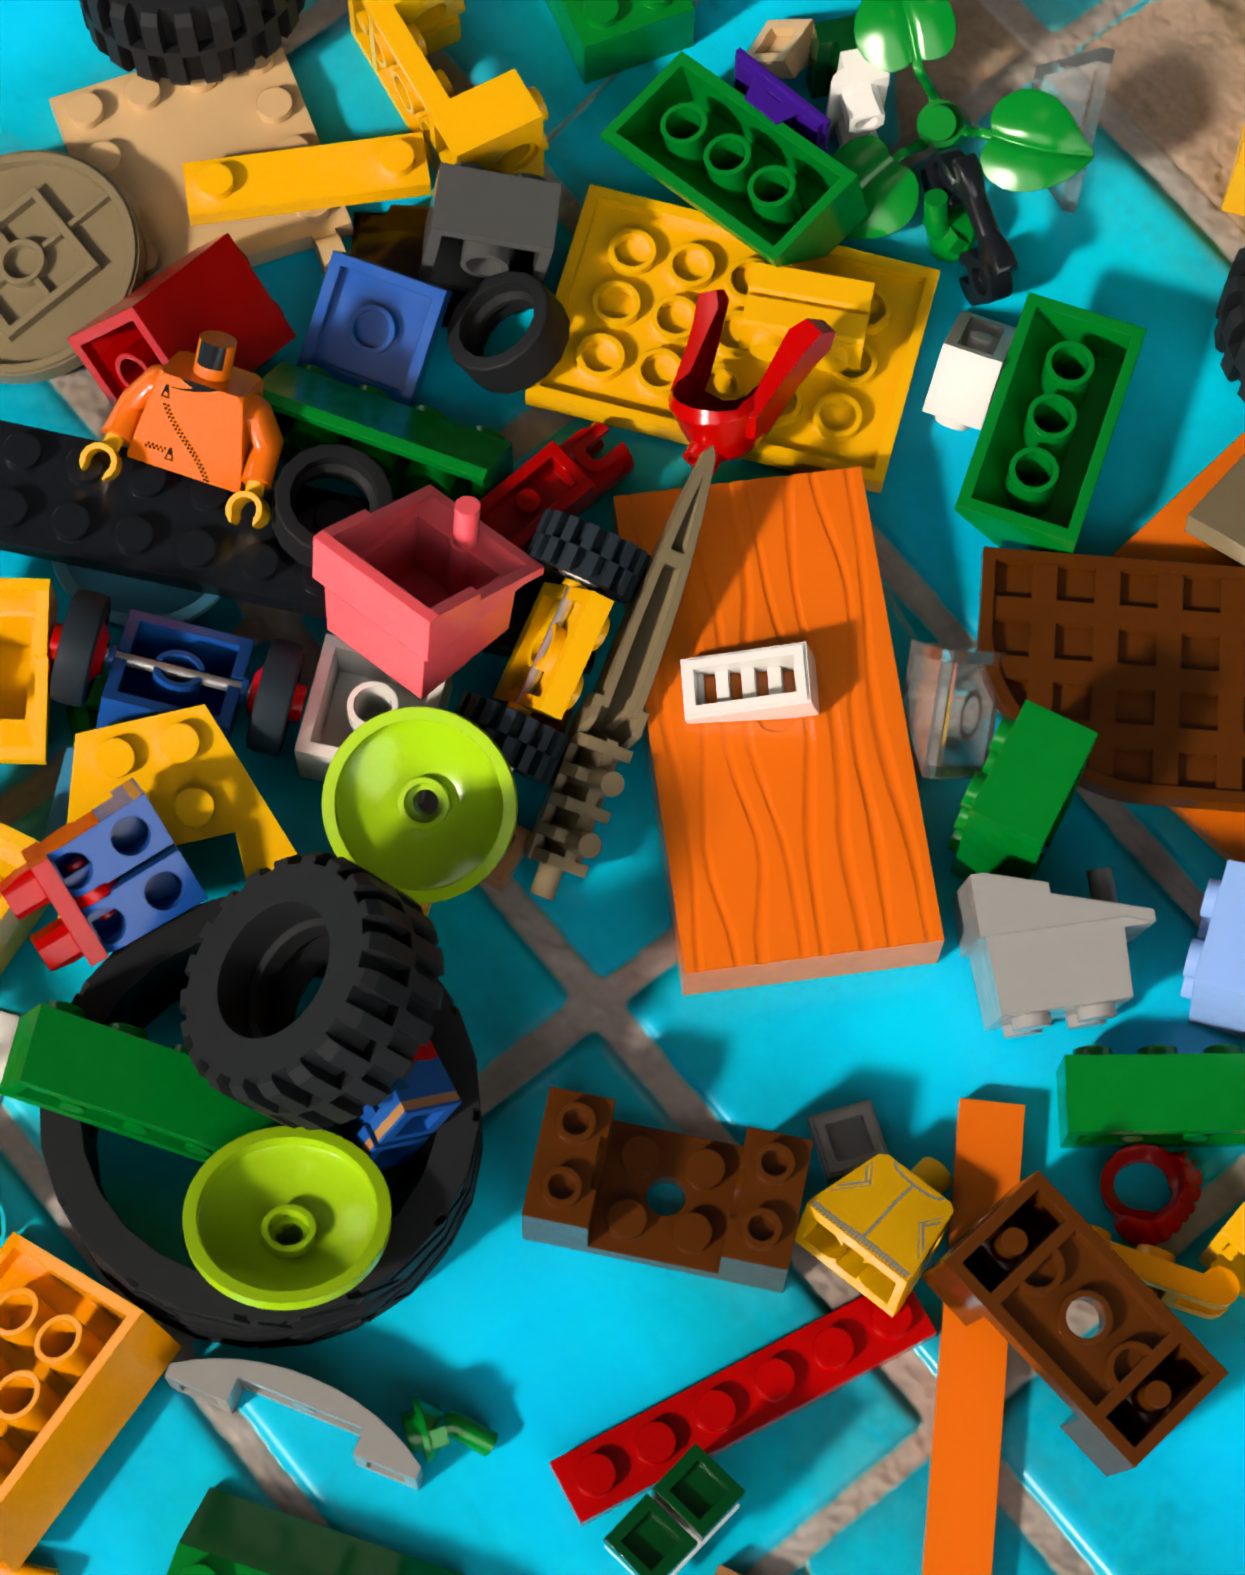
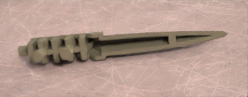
(614, 714)

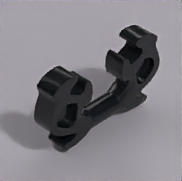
(993, 260)

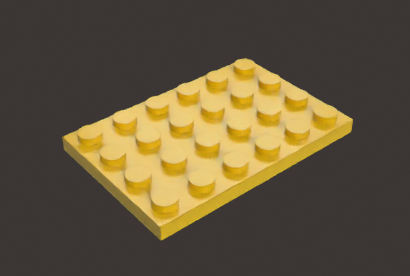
(631, 312)

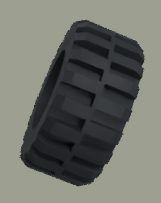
(189, 36)
(362, 1019)

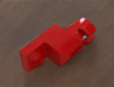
(555, 479)

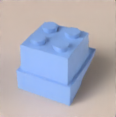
(1217, 965)

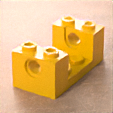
(487, 125)

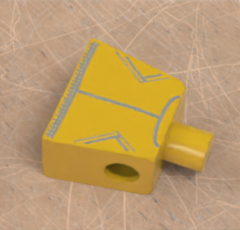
(880, 1226)

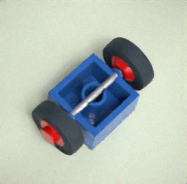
(173, 667)

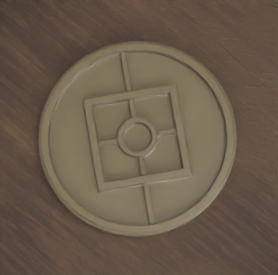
(64, 259)

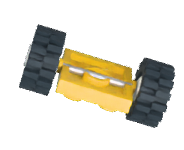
(556, 640)

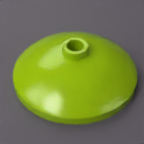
(375, 811)
(279, 1188)

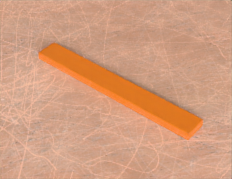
(970, 1361)

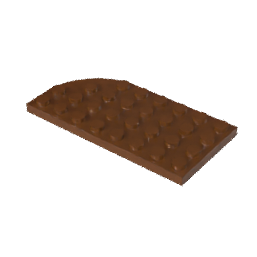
(1134, 654)

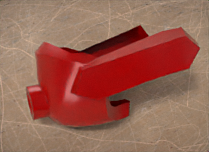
(742, 423)

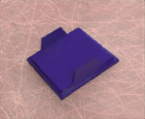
(779, 101)

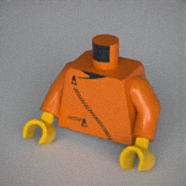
(201, 423)

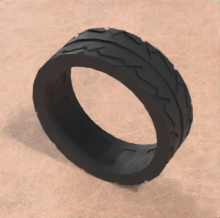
(134, 990)

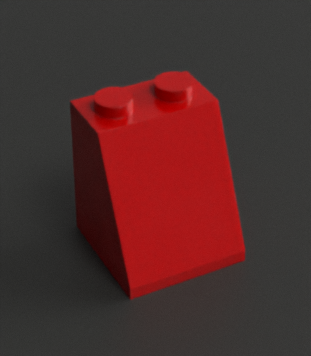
(196, 294)

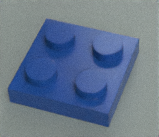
(374, 326)

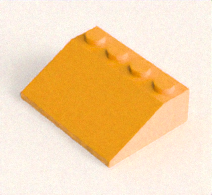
(69, 1382)

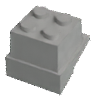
(1046, 952)

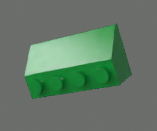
(738, 165)
(1049, 426)
(409, 443)
(253, 1539)

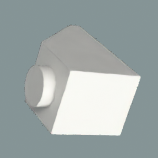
(968, 371)

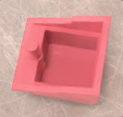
(419, 585)

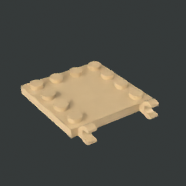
(147, 129)

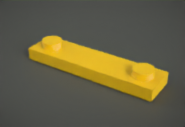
(306, 178)

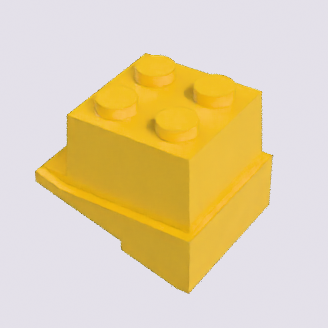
(26, 629)

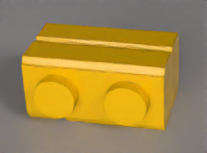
(788, 295)

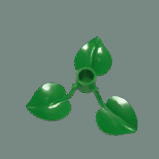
(1030, 136)

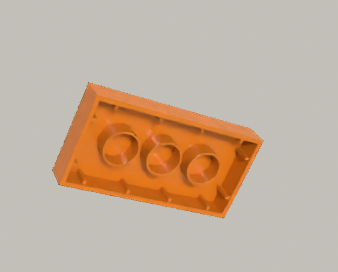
(793, 836)

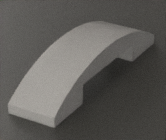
(222, 1383)

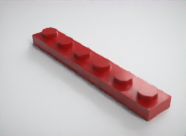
(737, 1402)

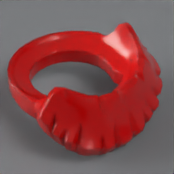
(1182, 1181)

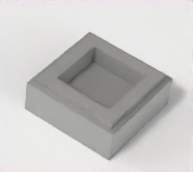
(846, 1138)

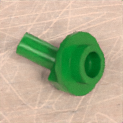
(946, 232)
(429, 1429)

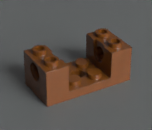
(595, 1180)
(1022, 1274)

